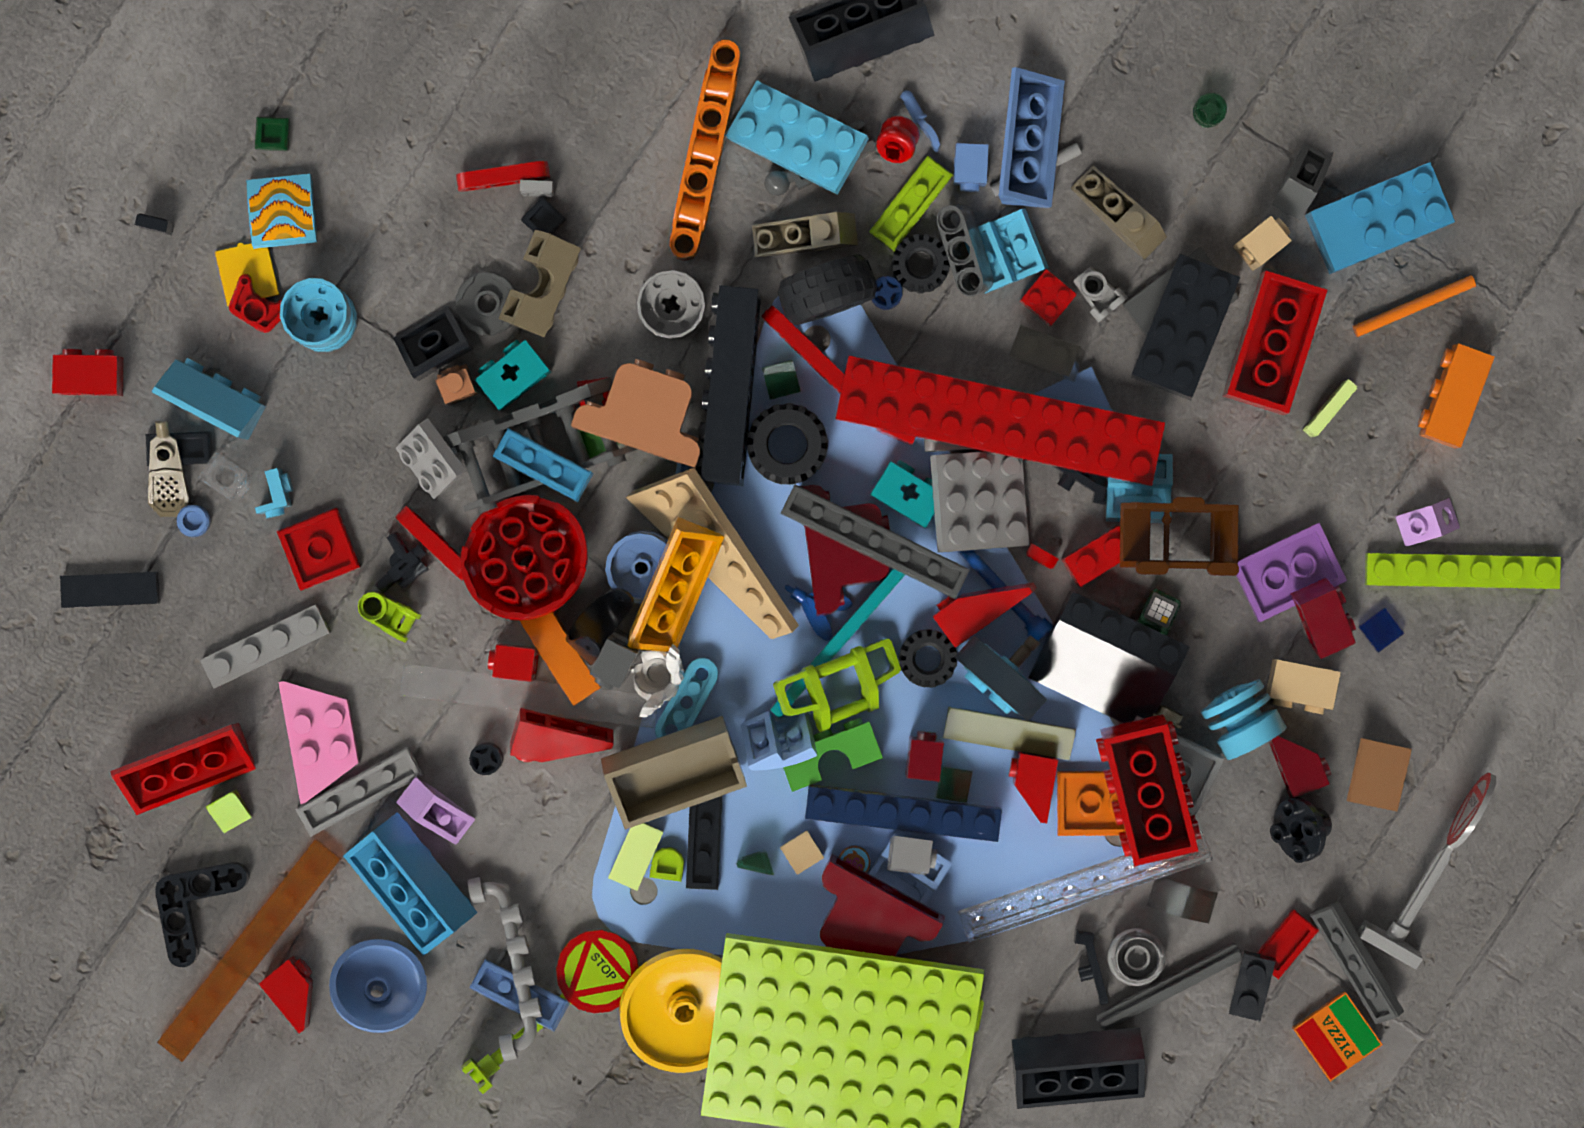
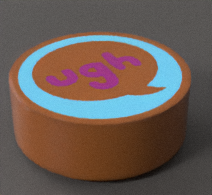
(856, 856)

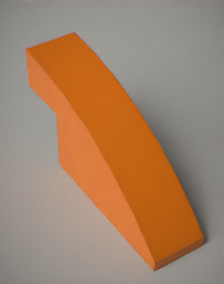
(563, 661)

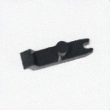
(1071, 476)
(1092, 970)

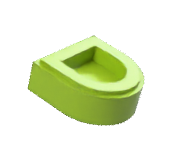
(667, 864)

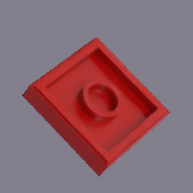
(318, 549)

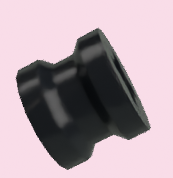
(483, 762)

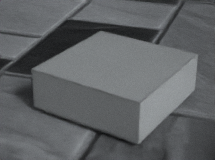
(537, 188)

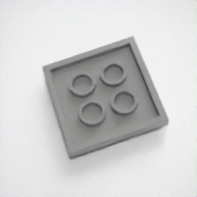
(978, 501)

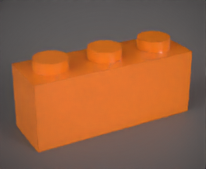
(1455, 395)

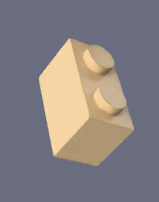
(1263, 242)
(1303, 685)

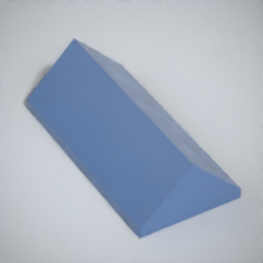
(1031, 139)

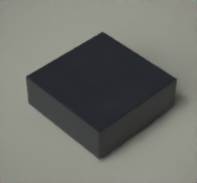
(543, 217)
(154, 224)

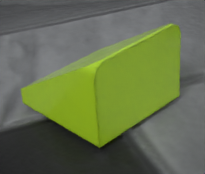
(229, 811)

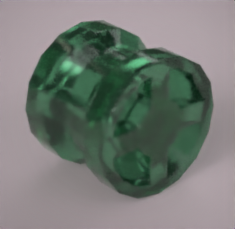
(1211, 104)

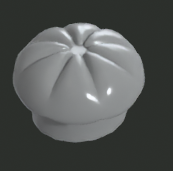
(1136, 957)

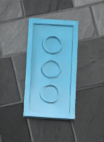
(797, 137)

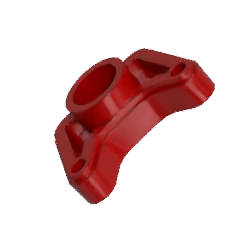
(252, 307)

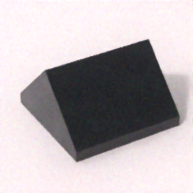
(432, 343)

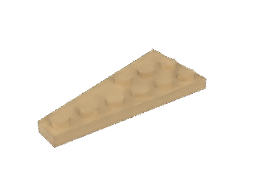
(735, 567)

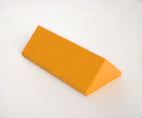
(675, 587)

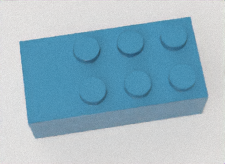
(1379, 218)

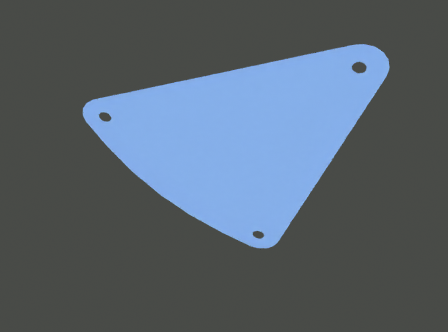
(750, 662)

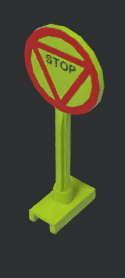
(590, 977)

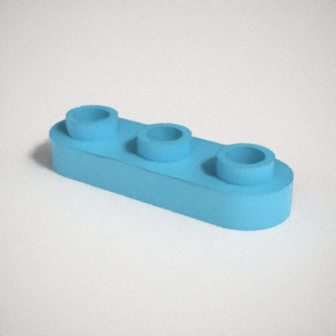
(690, 686)

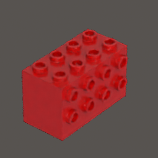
(1149, 790)

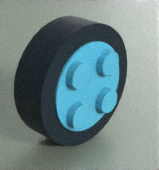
(1002, 676)

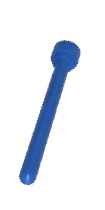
(1035, 625)

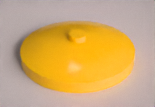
(671, 1009)

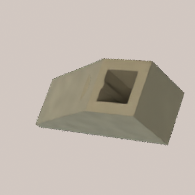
(1120, 212)
(805, 234)

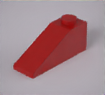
(974, 610)
(551, 737)

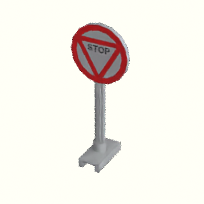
(1463, 824)

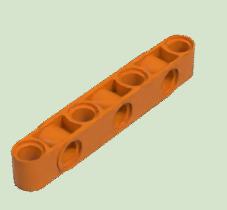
(705, 149)

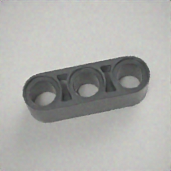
(953, 237)

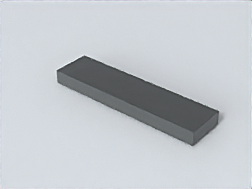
(1357, 962)

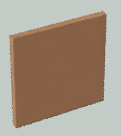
(1379, 774)

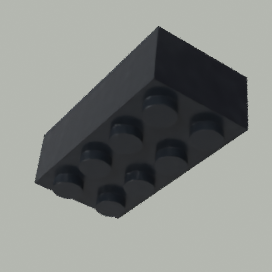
(1185, 327)

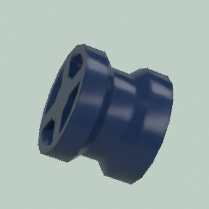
(887, 291)

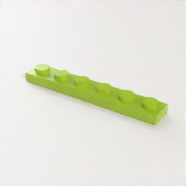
(1462, 571)

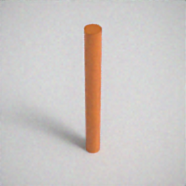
(1414, 306)

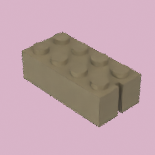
(673, 772)

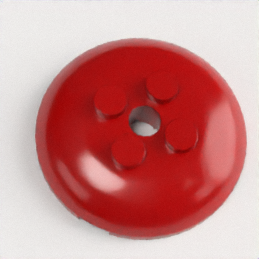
(507, 535)

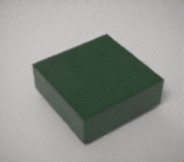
(272, 134)

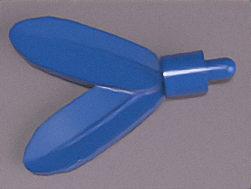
(818, 623)

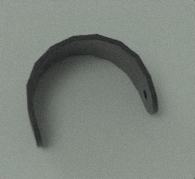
(598, 622)

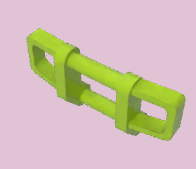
(869, 692)

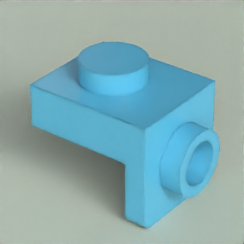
(279, 487)

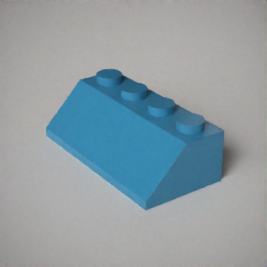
(410, 884)

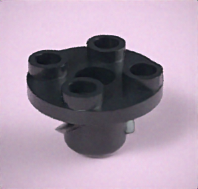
(1300, 829)

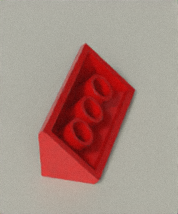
(185, 769)

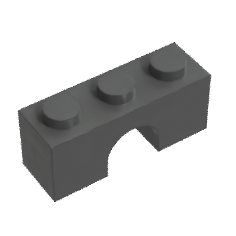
(615, 661)

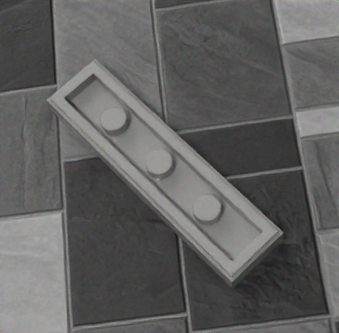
(359, 791)

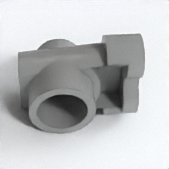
(1104, 299)

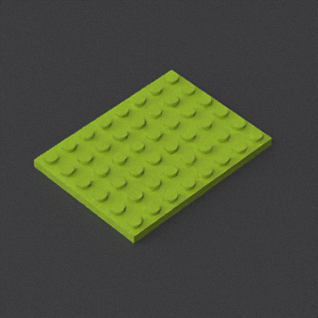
(839, 1037)

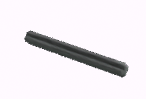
(1169, 986)

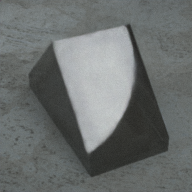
(1182, 899)

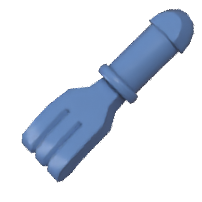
(918, 118)

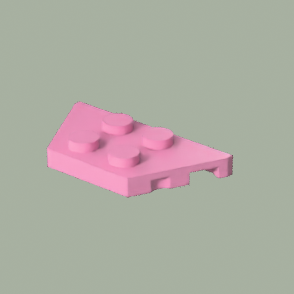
(318, 736)

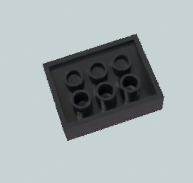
(1107, 660)

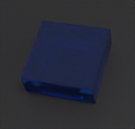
(1380, 630)

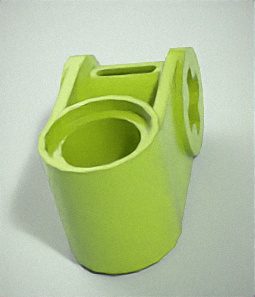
(390, 615)

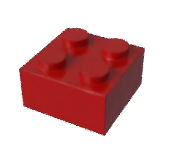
(1048, 298)

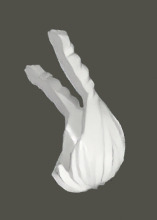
(658, 678)

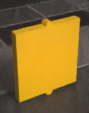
(245, 259)

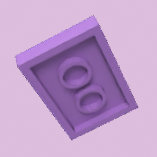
(1285, 568)

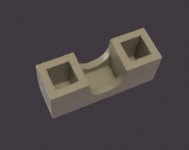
(554, 262)

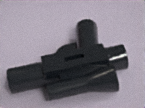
(404, 564)

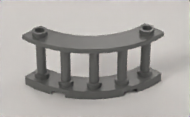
(530, 419)

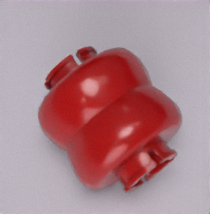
(897, 139)

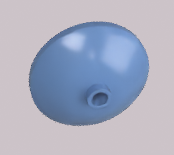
(380, 967)

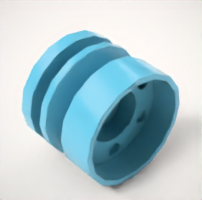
(312, 298)
(1243, 719)

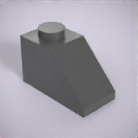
(1302, 182)

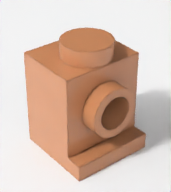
(456, 384)

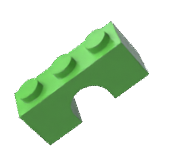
(855, 741)

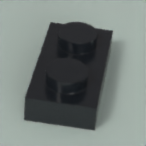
(1252, 986)

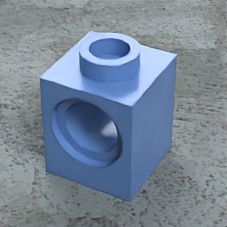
(970, 166)

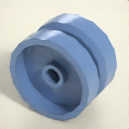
(622, 560)

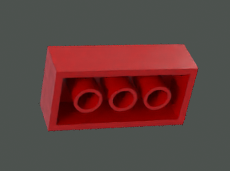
(1275, 342)

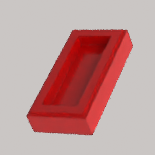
(1288, 941)

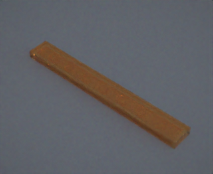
(249, 950)

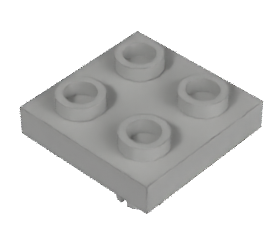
(430, 459)

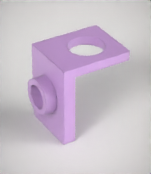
(1427, 523)

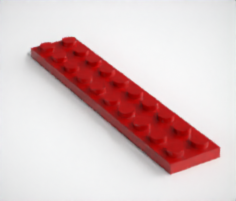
(1000, 421)

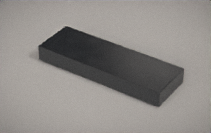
(109, 589)
(704, 845)

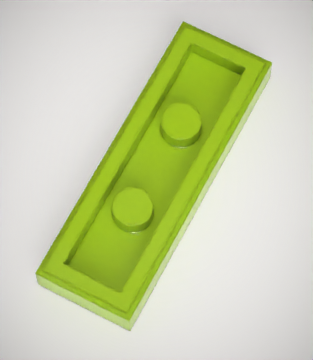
(911, 203)

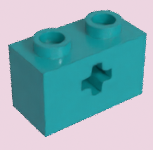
(530, 372)
(888, 492)

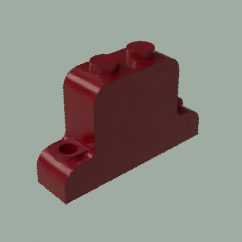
(837, 565)
(871, 913)

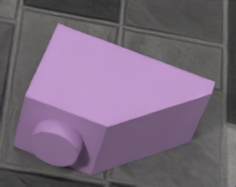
(435, 811)

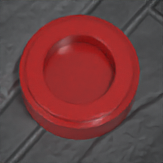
(1042, 556)

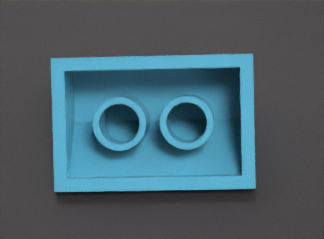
(210, 398)

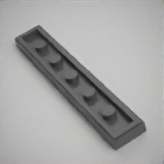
(875, 541)

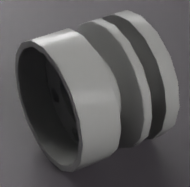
(688, 297)

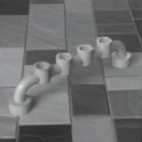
(522, 976)

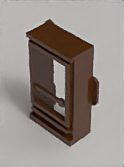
(1135, 537)

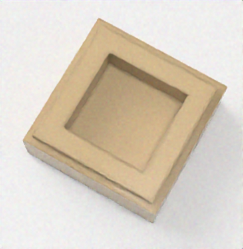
(802, 852)

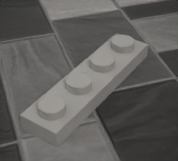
(265, 646)

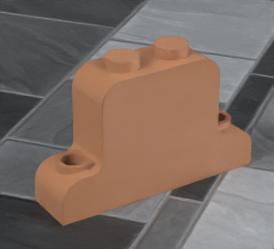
(644, 413)

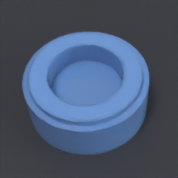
(193, 520)

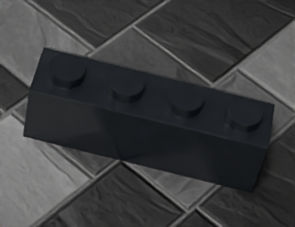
(857, 31)
(1078, 1068)

